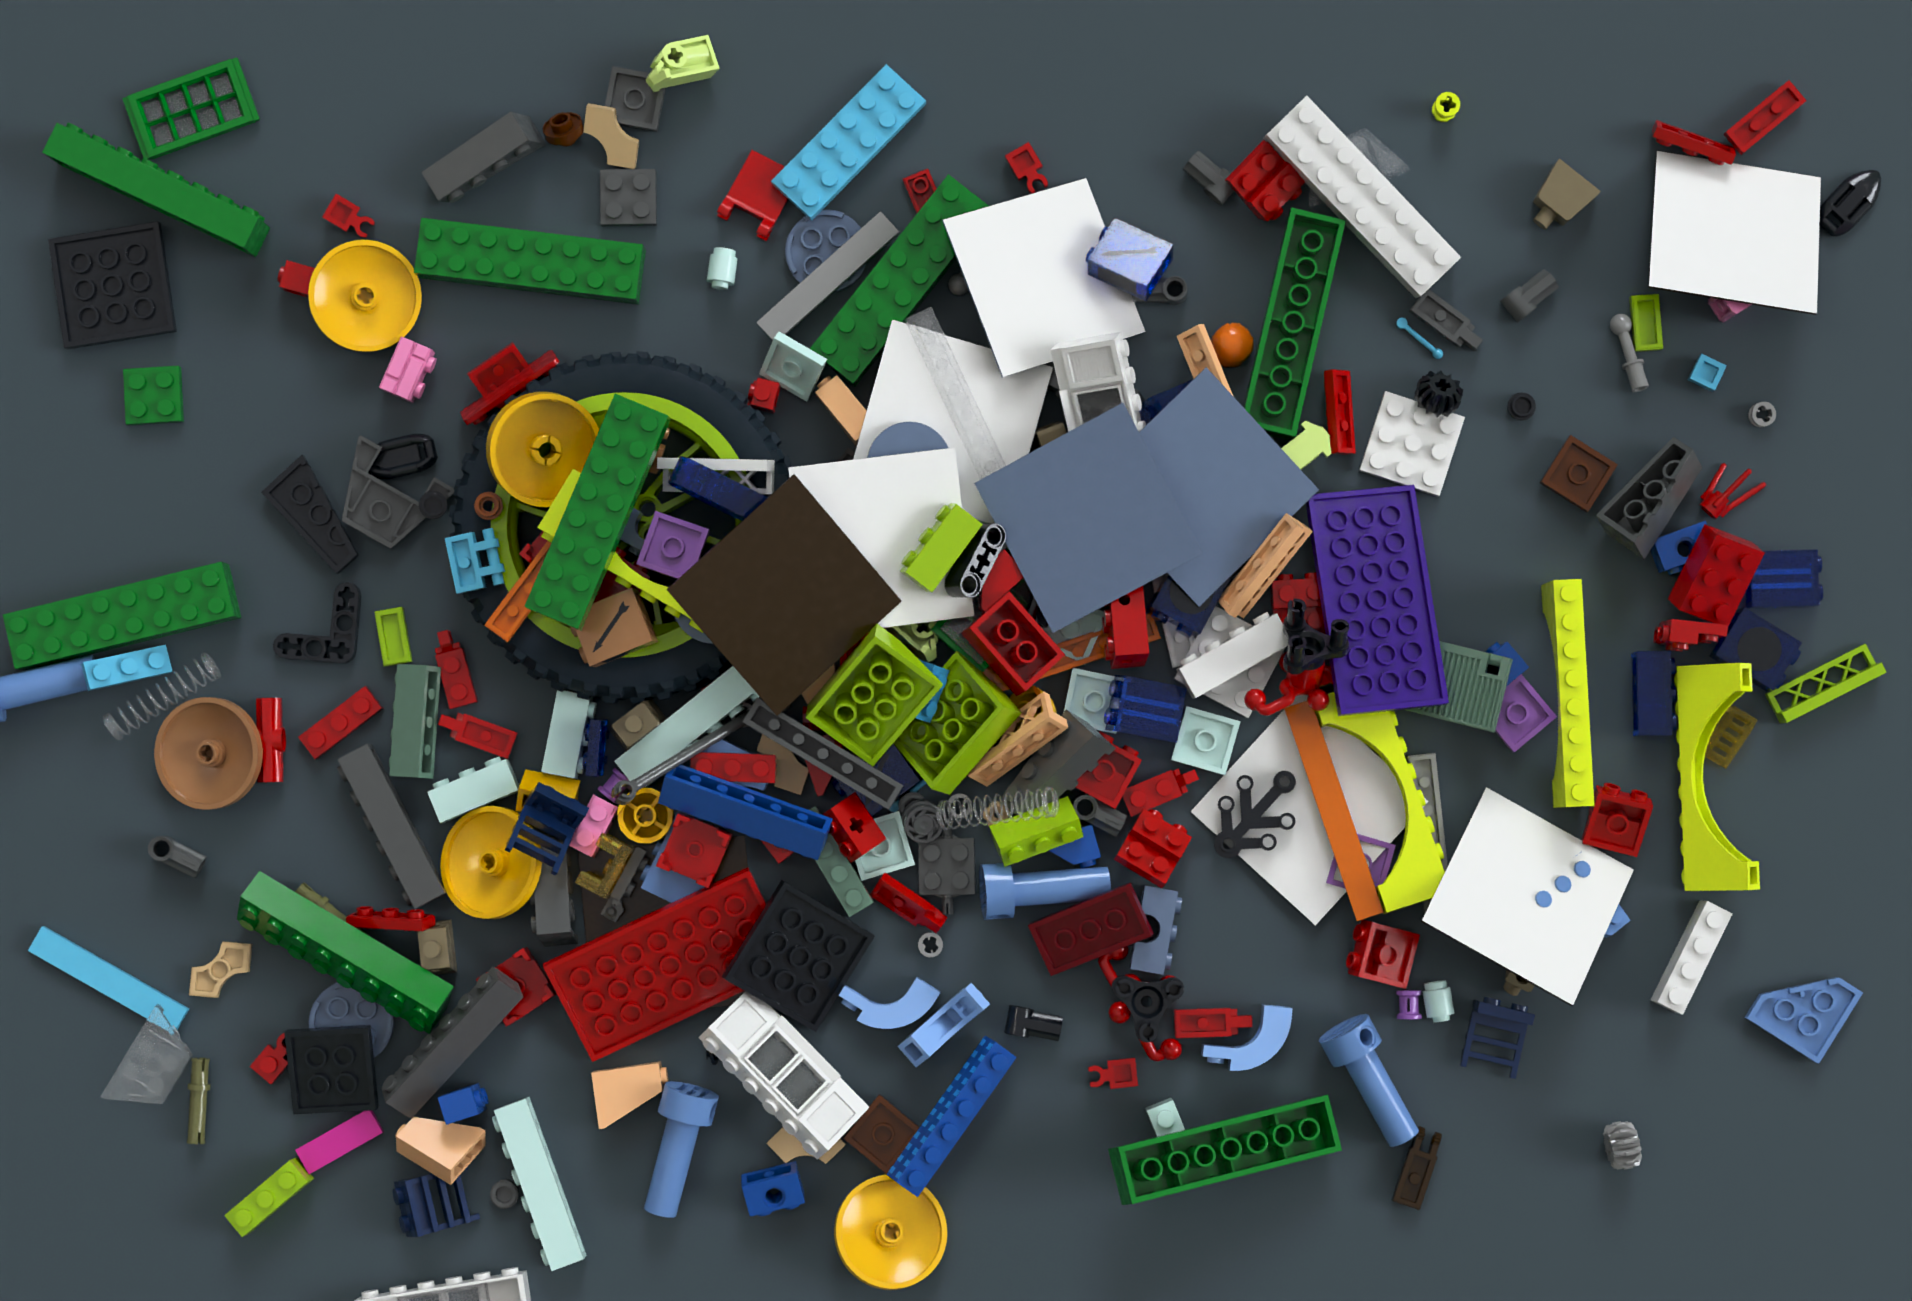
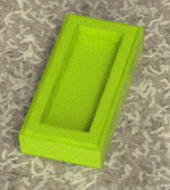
(1646, 322)
(393, 636)

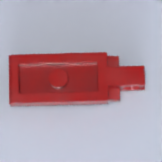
(454, 672)
(480, 734)
(1157, 790)
(907, 903)
(1209, 1022)

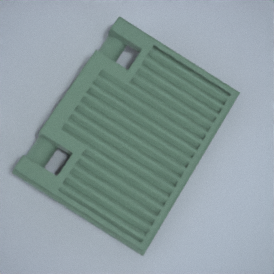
(1472, 693)

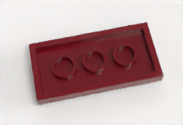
(1090, 929)

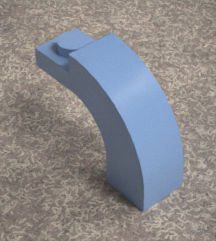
(896, 1014)
(943, 1024)
(1267, 1041)

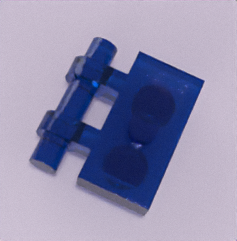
(596, 735)

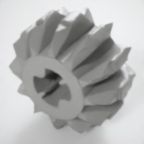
(1622, 1145)

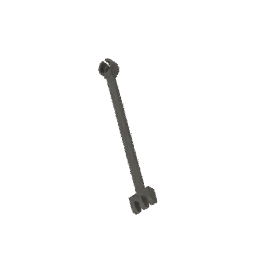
(678, 759)

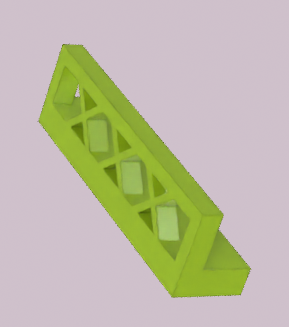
(1829, 693)

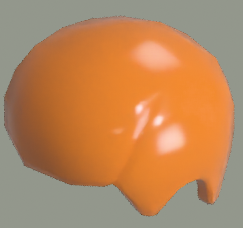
(1232, 344)

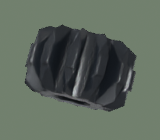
(1438, 393)

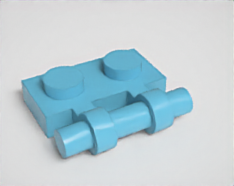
(466, 562)

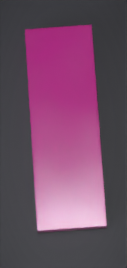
(339, 1141)

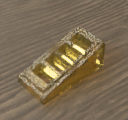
(1737, 742)

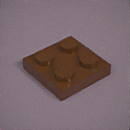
(1578, 473)
(882, 1133)

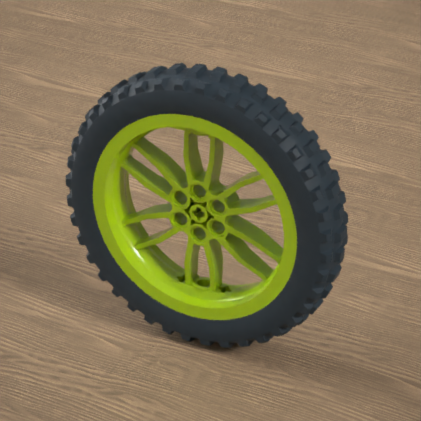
(699, 410)

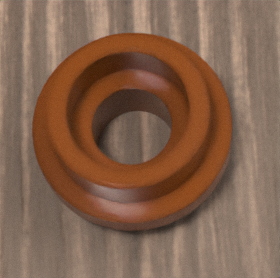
(480, 502)

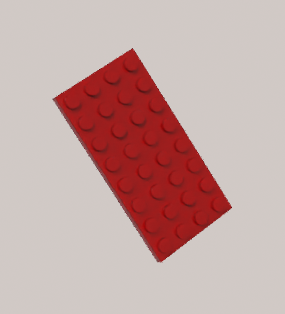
(656, 966)

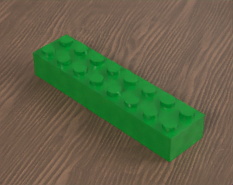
(155, 189)
(530, 261)
(895, 284)
(1293, 321)
(597, 512)
(121, 616)
(343, 953)
(1224, 1150)

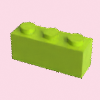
(940, 546)
(1034, 836)
(269, 1197)

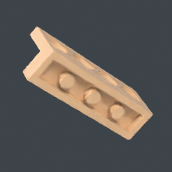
(1200, 353)
(1264, 566)
(1019, 745)

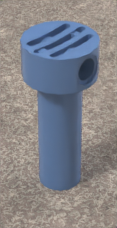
(42, 684)
(1004, 890)
(1353, 1045)
(686, 1110)

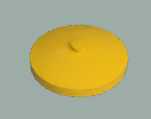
(364, 296)
(478, 870)
(889, 1234)

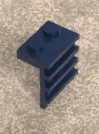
(552, 814)
(1493, 1015)
(418, 1208)

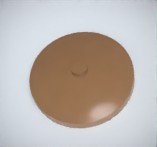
(208, 753)

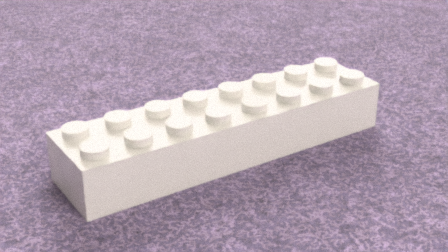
(1362, 197)

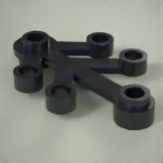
(1251, 817)

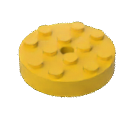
(526, 426)

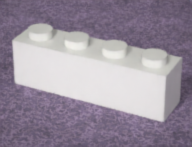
(1234, 655)
(1691, 957)

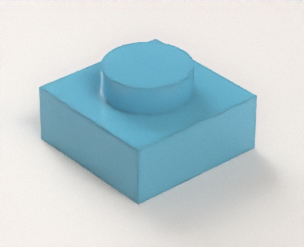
(1707, 372)

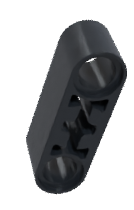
(975, 562)

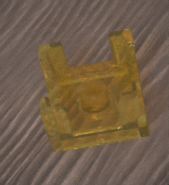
(613, 868)

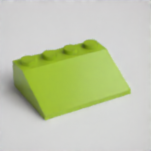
(873, 695)
(963, 729)

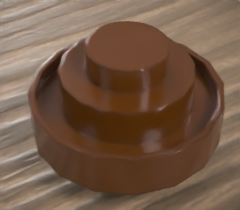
(563, 129)

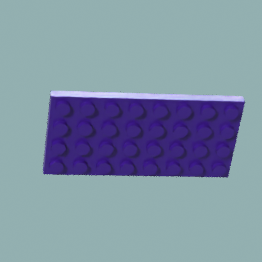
(1379, 582)

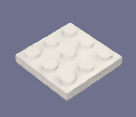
(1411, 445)
(1232, 692)

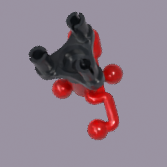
(1303, 662)
(1146, 1019)

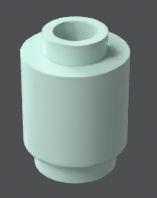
(722, 268)
(1438, 1001)

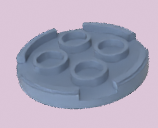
(816, 241)
(906, 438)
(346, 1007)

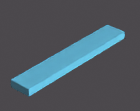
(104, 976)

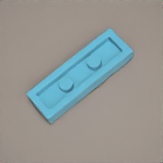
(126, 667)

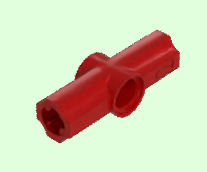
(272, 737)

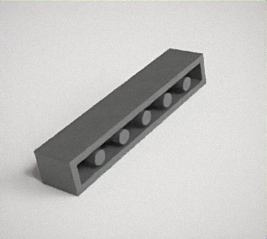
(823, 754)
(392, 826)
(451, 1042)

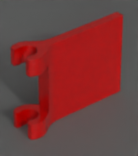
(755, 193)

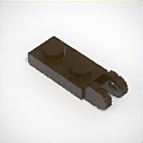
(1416, 1171)

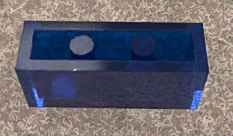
(1653, 693)

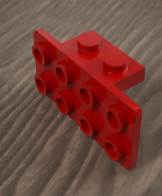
(502, 377)

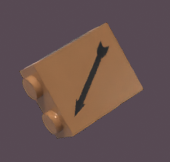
(615, 628)

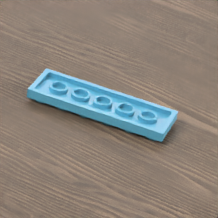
(848, 142)

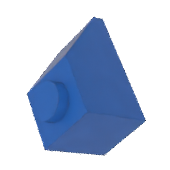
(1081, 851)

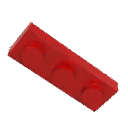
(1764, 117)
(1693, 143)
(1339, 411)
(340, 722)
(737, 766)

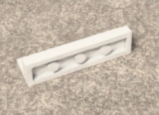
(726, 465)

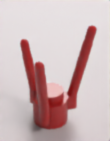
(1715, 503)

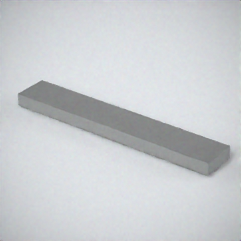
(828, 276)
(1427, 780)

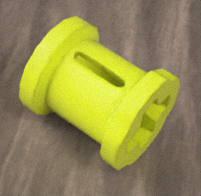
(1453, 104)

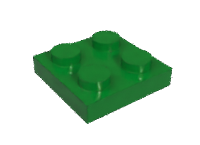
(153, 395)

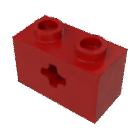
(863, 833)

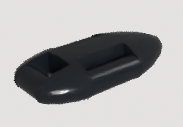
(1850, 201)
(403, 457)

